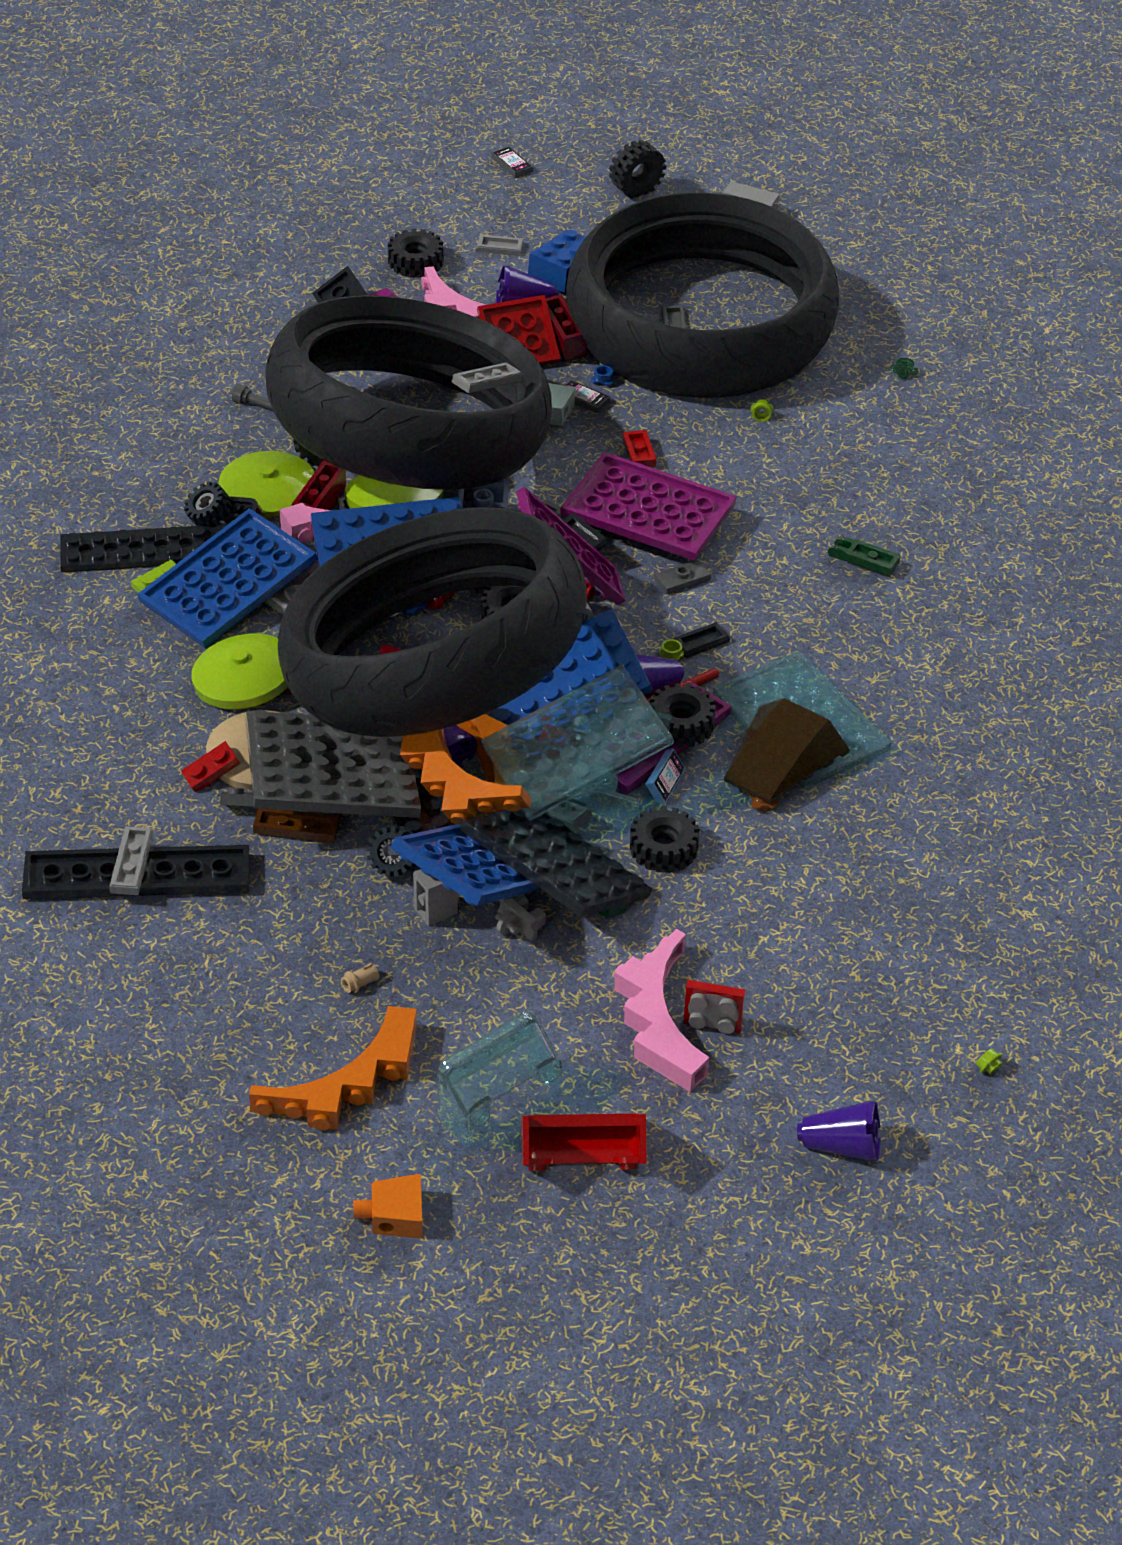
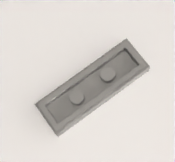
(487, 377)
(131, 860)

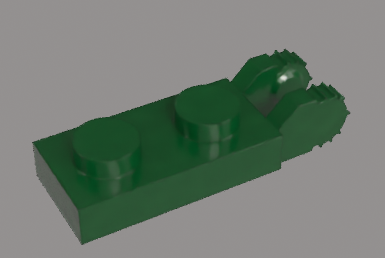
(864, 555)

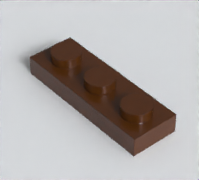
(296, 825)

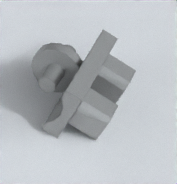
(515, 919)

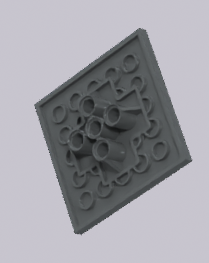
(317, 768)

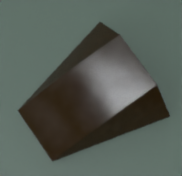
(782, 749)

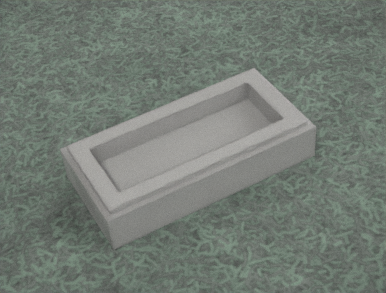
(500, 245)

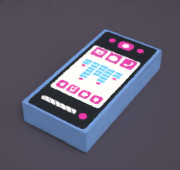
(665, 776)

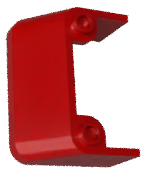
(583, 1139)

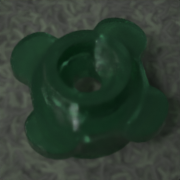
(904, 368)

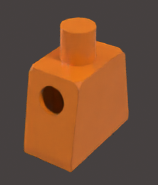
(394, 1207)

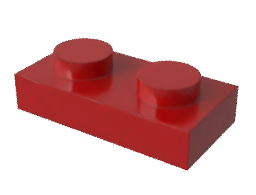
(639, 447)
(210, 767)

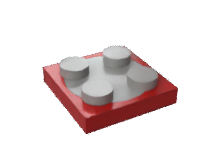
(714, 1006)

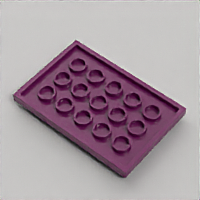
(649, 505)

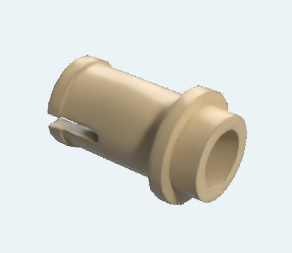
(354, 980)

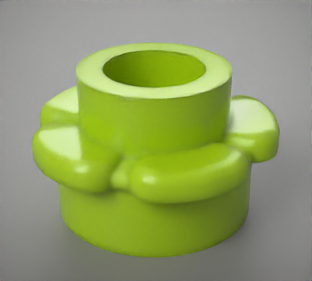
(762, 404)
(671, 649)
(989, 1061)

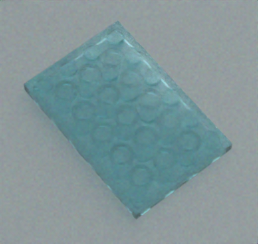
(805, 685)
(578, 741)

